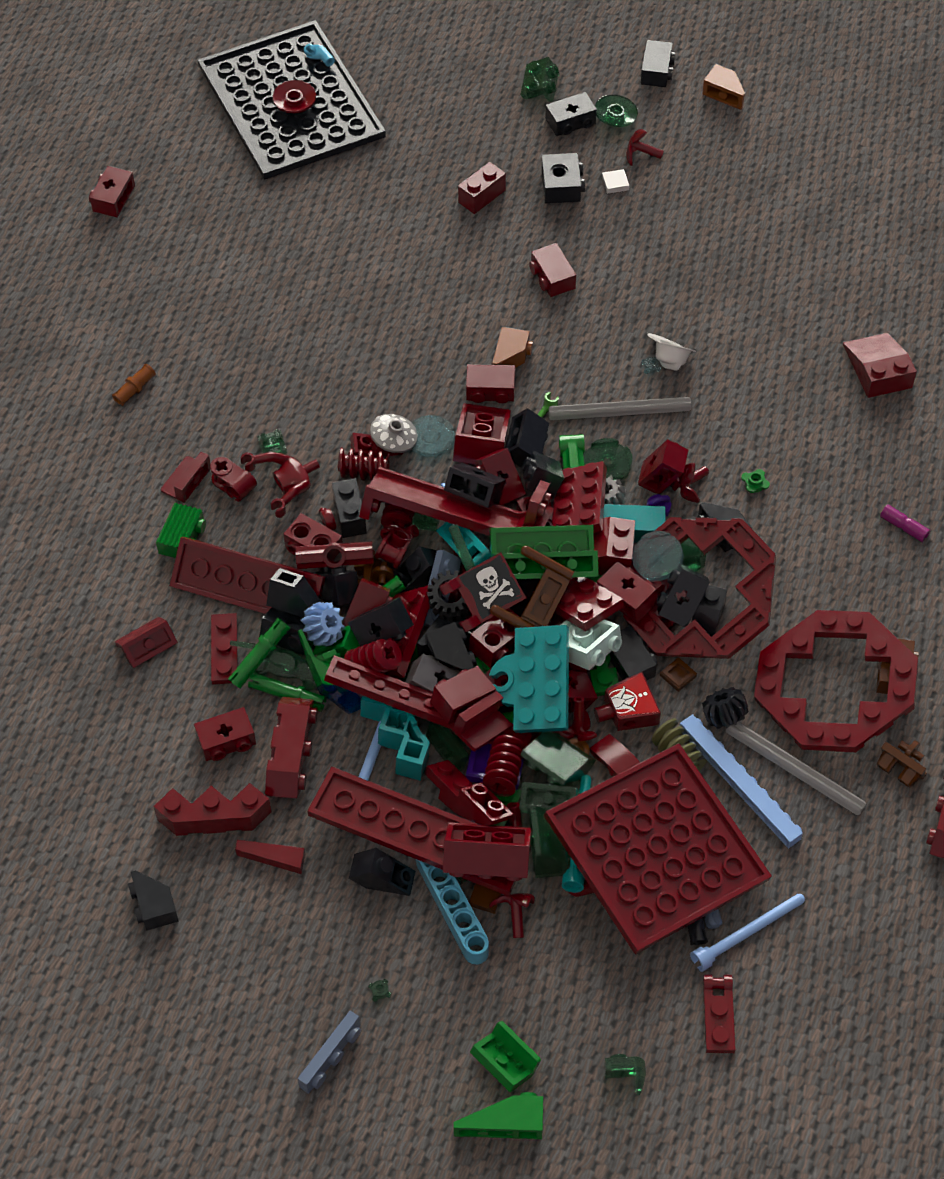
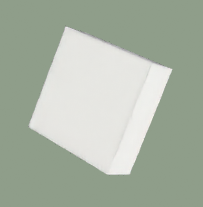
(615, 181)

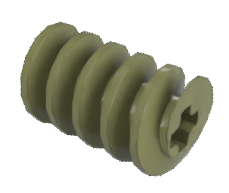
(668, 736)

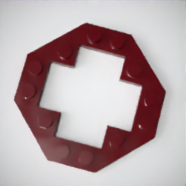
(755, 588)
(872, 717)

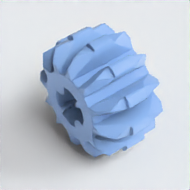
(323, 624)

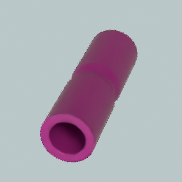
(907, 524)

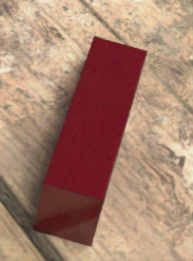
(276, 855)

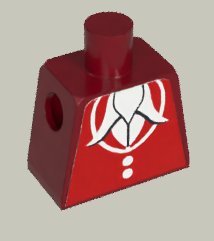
(629, 704)

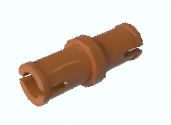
(133, 384)

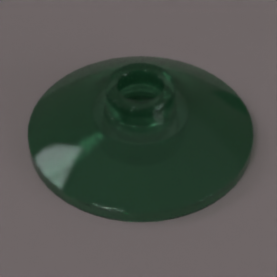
(616, 110)

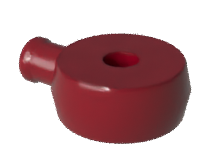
(327, 518)

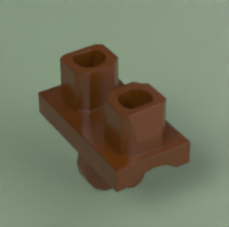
(377, 572)
(912, 770)

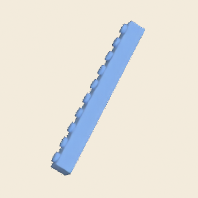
(742, 782)

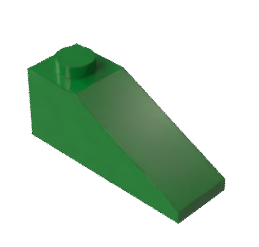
(511, 1118)

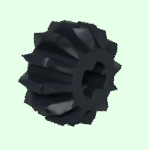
(725, 707)

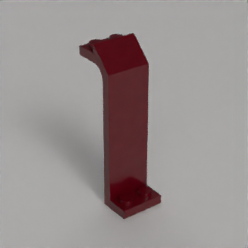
(435, 502)

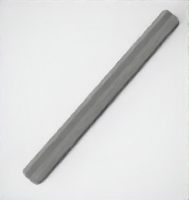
(619, 408)
(797, 768)

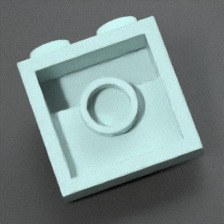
(592, 646)

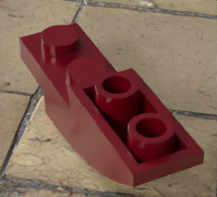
(465, 799)

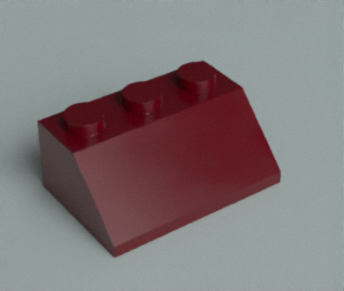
(487, 851)

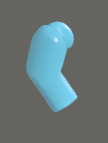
(320, 53)

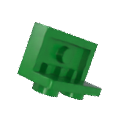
(506, 1056)

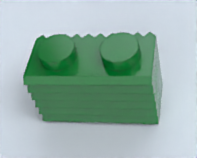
(181, 522)

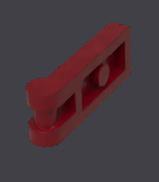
(719, 1015)

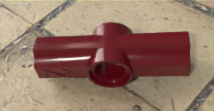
(317, 555)

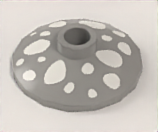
(393, 433)

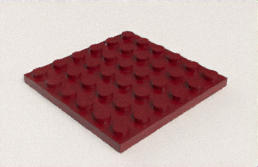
(657, 847)

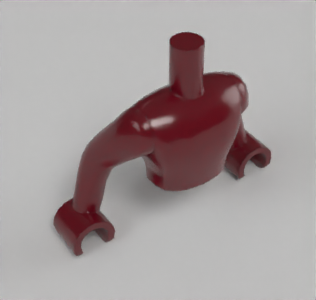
(290, 477)

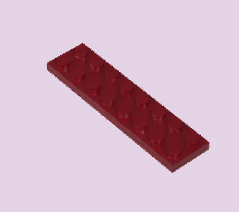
(390, 821)

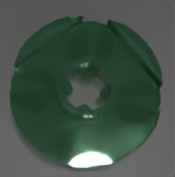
(615, 452)

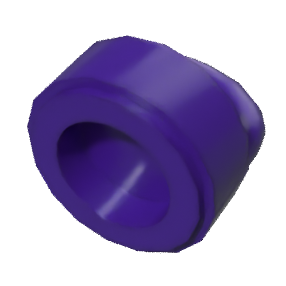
(660, 500)

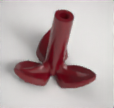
(634, 144)
(686, 479)
(580, 723)
(516, 902)

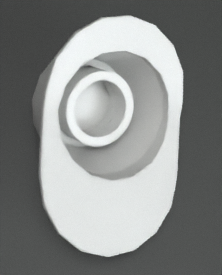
(670, 353)

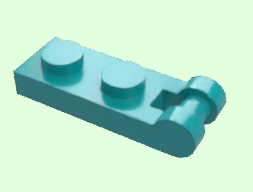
(472, 543)

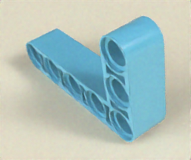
(456, 913)

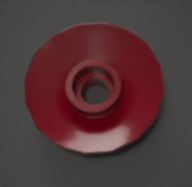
(294, 96)

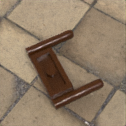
(545, 596)

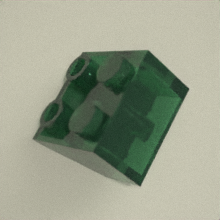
(558, 759)

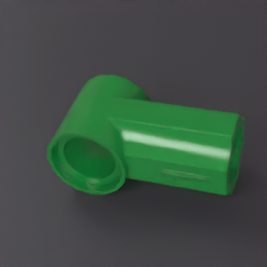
(572, 450)

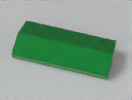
(567, 545)

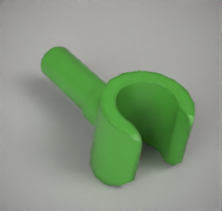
(547, 403)

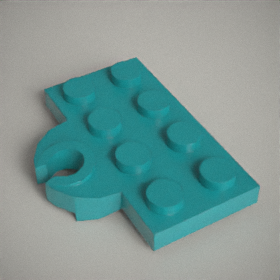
(537, 679)

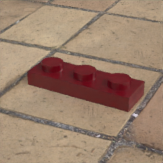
(223, 655)

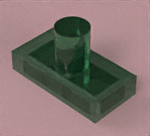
(447, 745)

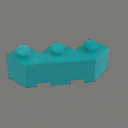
(399, 732)

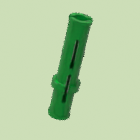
(255, 657)
(283, 689)

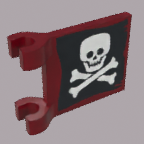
(483, 587)

